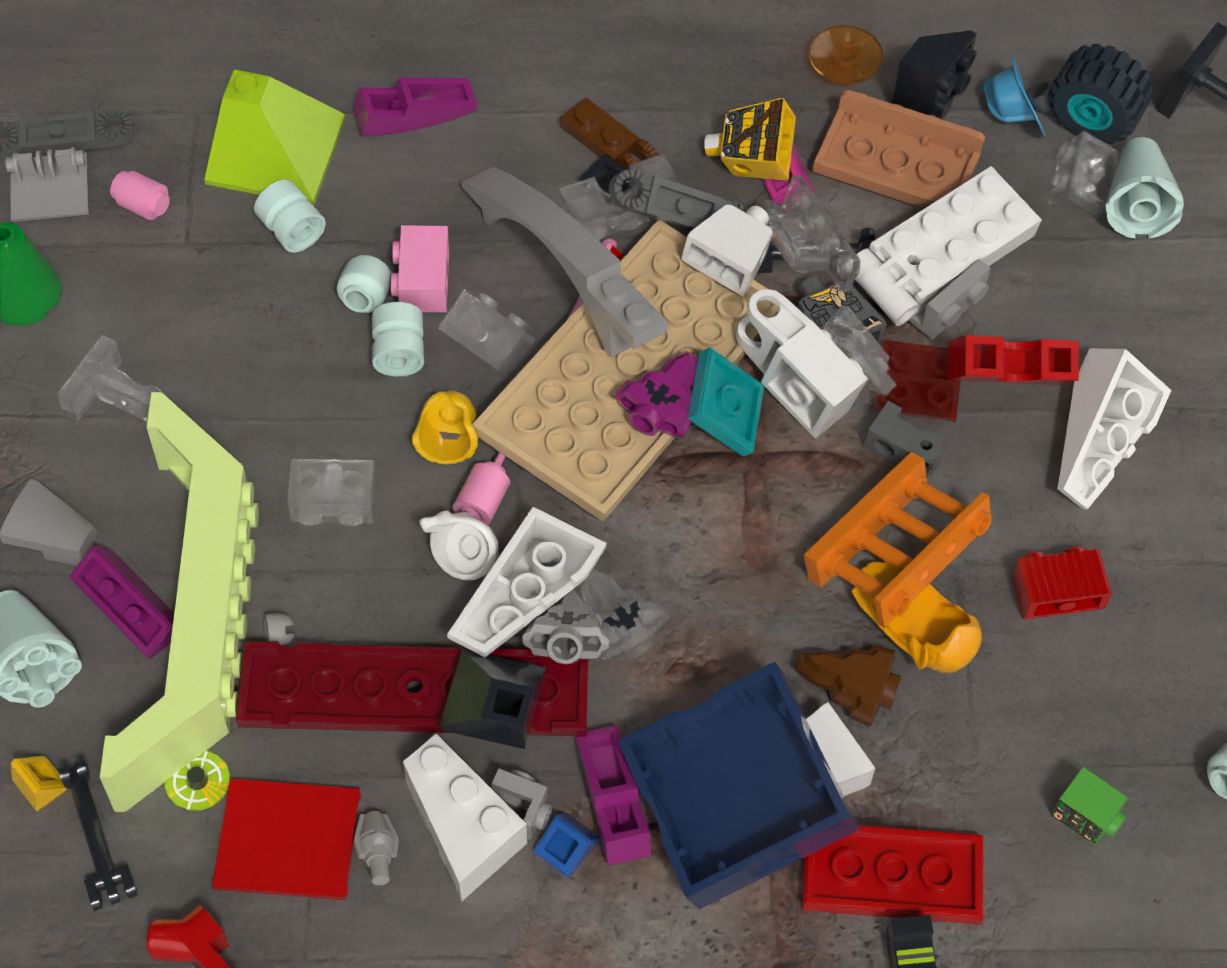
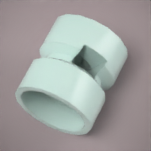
(289, 215)
(398, 339)

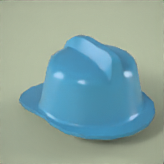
(1008, 97)

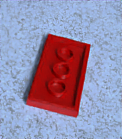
(898, 875)

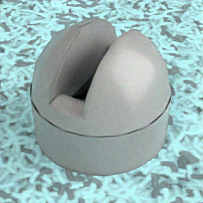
(275, 628)

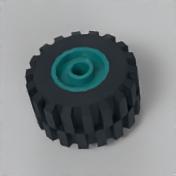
(1101, 93)

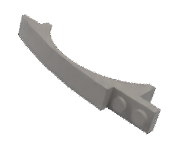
(615, 305)

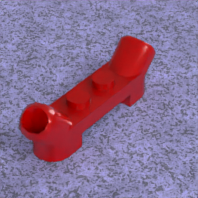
(188, 940)

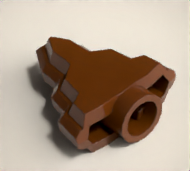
(854, 679)

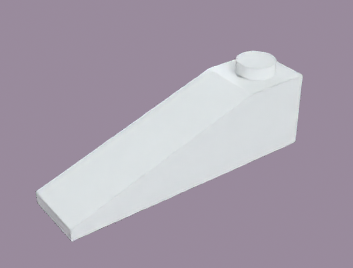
(1107, 415)
(529, 576)

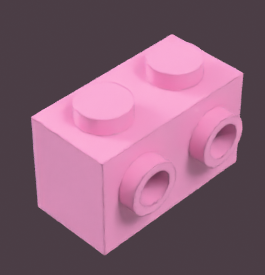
(422, 267)

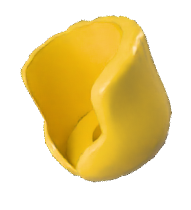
(446, 413)

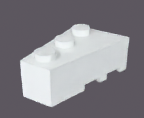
(463, 814)

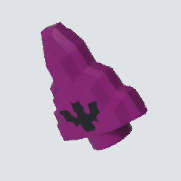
(661, 397)

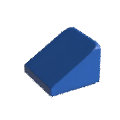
(566, 843)

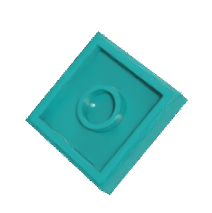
(726, 402)

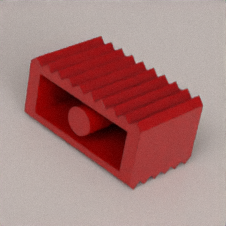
(1061, 583)

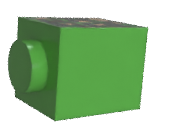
(1091, 807)

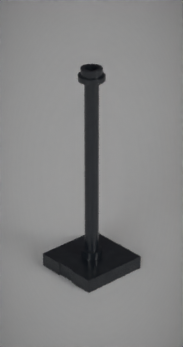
(1197, 73)

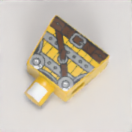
(756, 140)

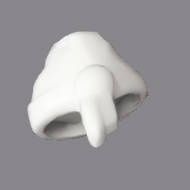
(461, 544)

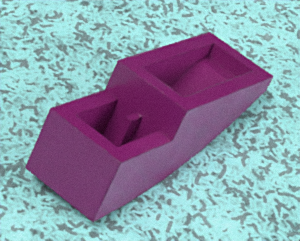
(412, 104)
(613, 796)

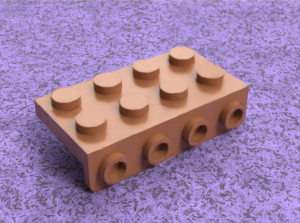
(897, 150)

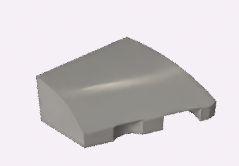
(48, 525)

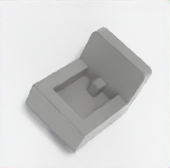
(526, 795)

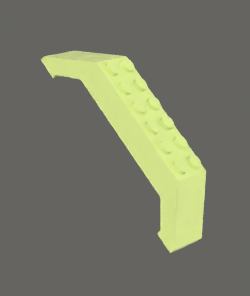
(206, 613)

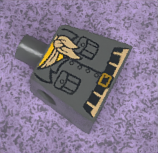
(822, 302)

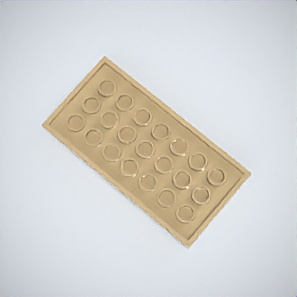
(562, 406)

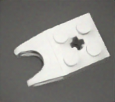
(801, 364)

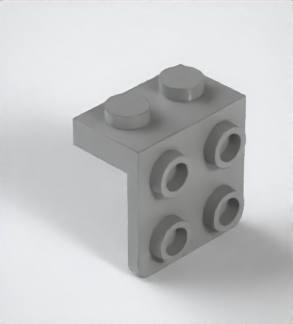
(953, 300)

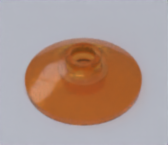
(846, 54)

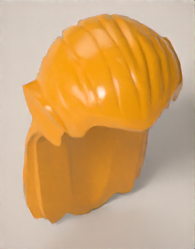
(930, 629)

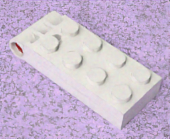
(943, 240)

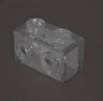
(332, 491)

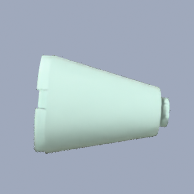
(1143, 192)

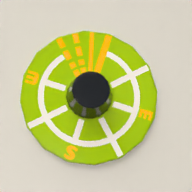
(199, 783)

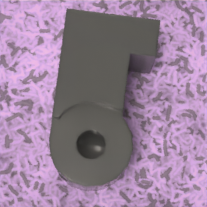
(895, 439)

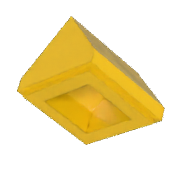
(37, 780)

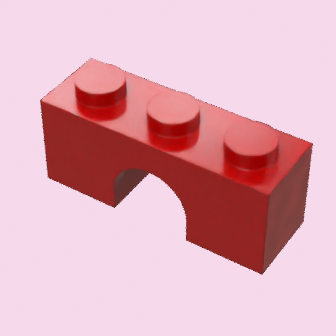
(1013, 362)

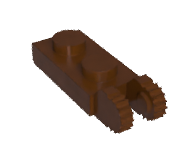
(605, 134)

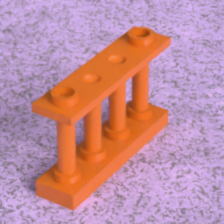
(882, 507)

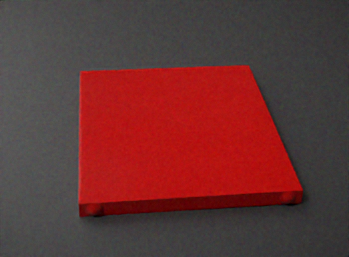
(287, 839)

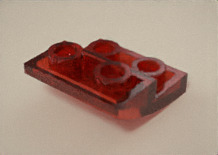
(920, 381)

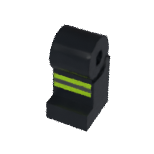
(911, 942)

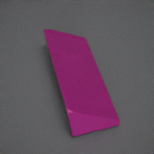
(125, 599)

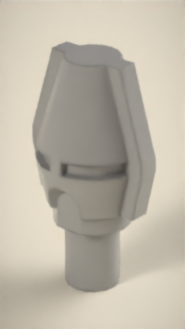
(376, 844)

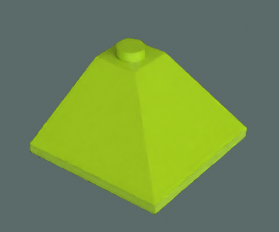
(271, 136)

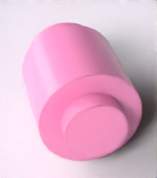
(140, 194)

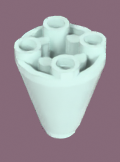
(33, 653)

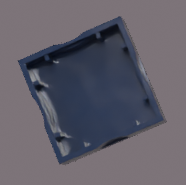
(737, 786)

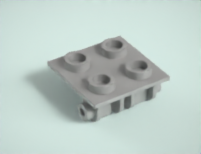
(48, 184)

